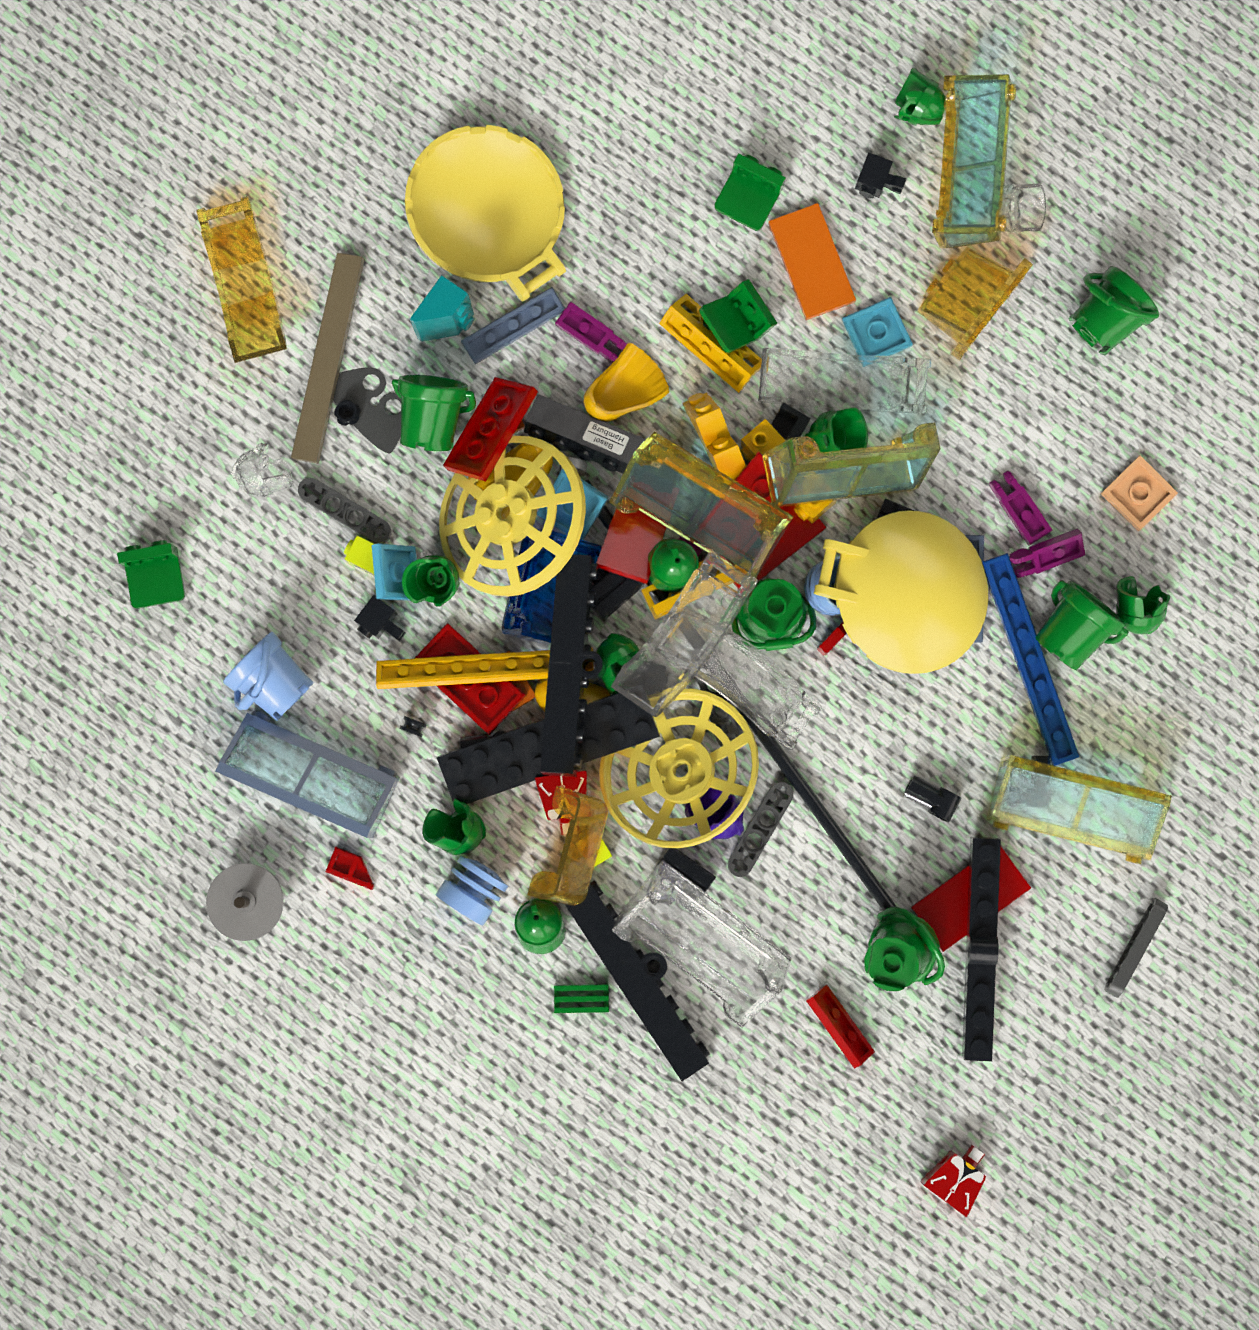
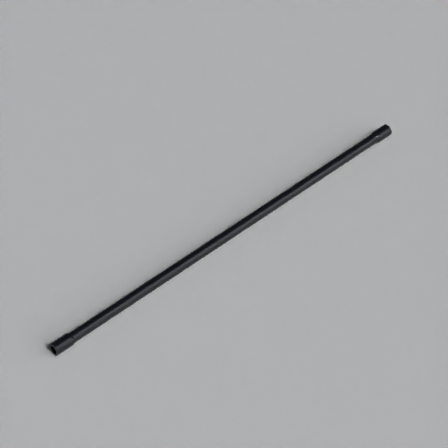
(800, 786)

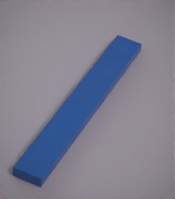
(1030, 660)

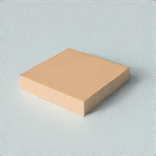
(1139, 493)

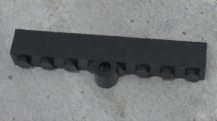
(567, 667)
(981, 949)
(640, 985)

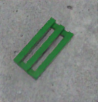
(596, 1009)

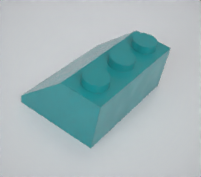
(443, 312)

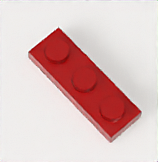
(840, 1026)

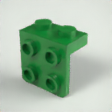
(750, 192)
(738, 317)
(153, 574)

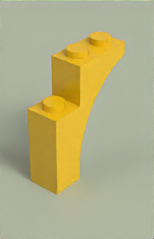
(714, 434)

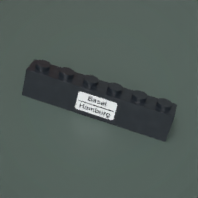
(581, 434)

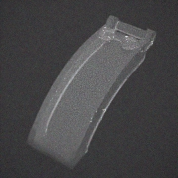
(842, 381)
(684, 637)
(758, 688)

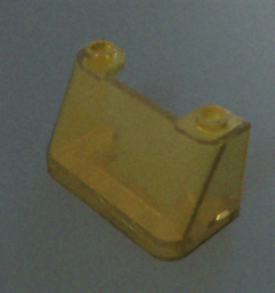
(580, 849)

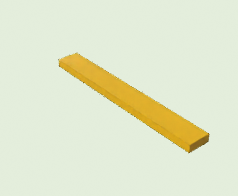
(464, 669)

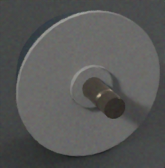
(244, 902)

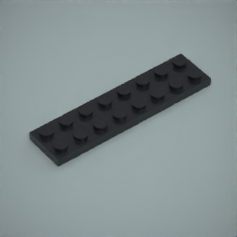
(516, 755)

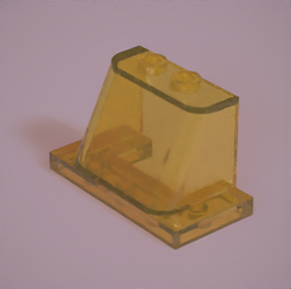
(970, 296)

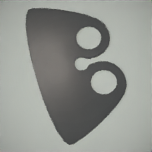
(374, 421)

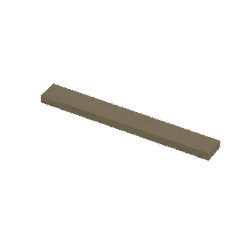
(327, 358)

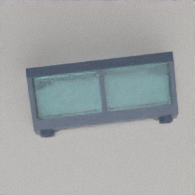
(308, 775)

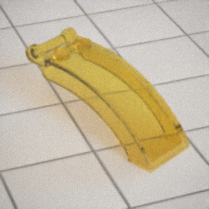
(243, 282)

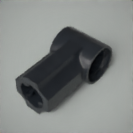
(938, 801)

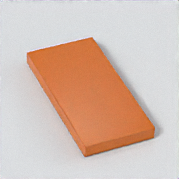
(812, 261)

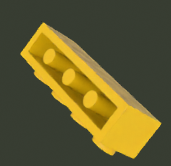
(765, 438)

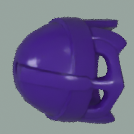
(720, 815)

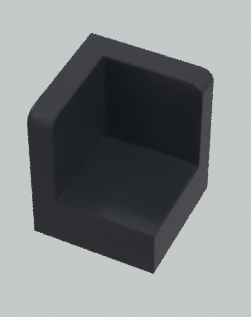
(790, 422)

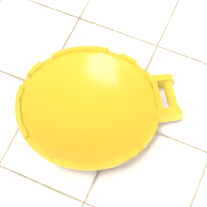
(487, 207)
(908, 591)

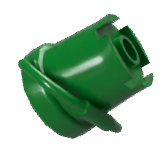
(1112, 309)
(431, 410)
(774, 616)
(1079, 625)
(902, 951)

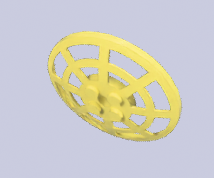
(518, 523)
(692, 785)

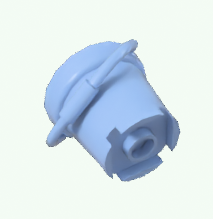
(268, 678)

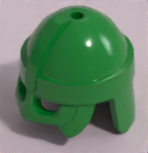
(920, 100)
(839, 430)
(665, 572)
(423, 580)
(1140, 613)
(615, 653)
(455, 832)
(543, 934)

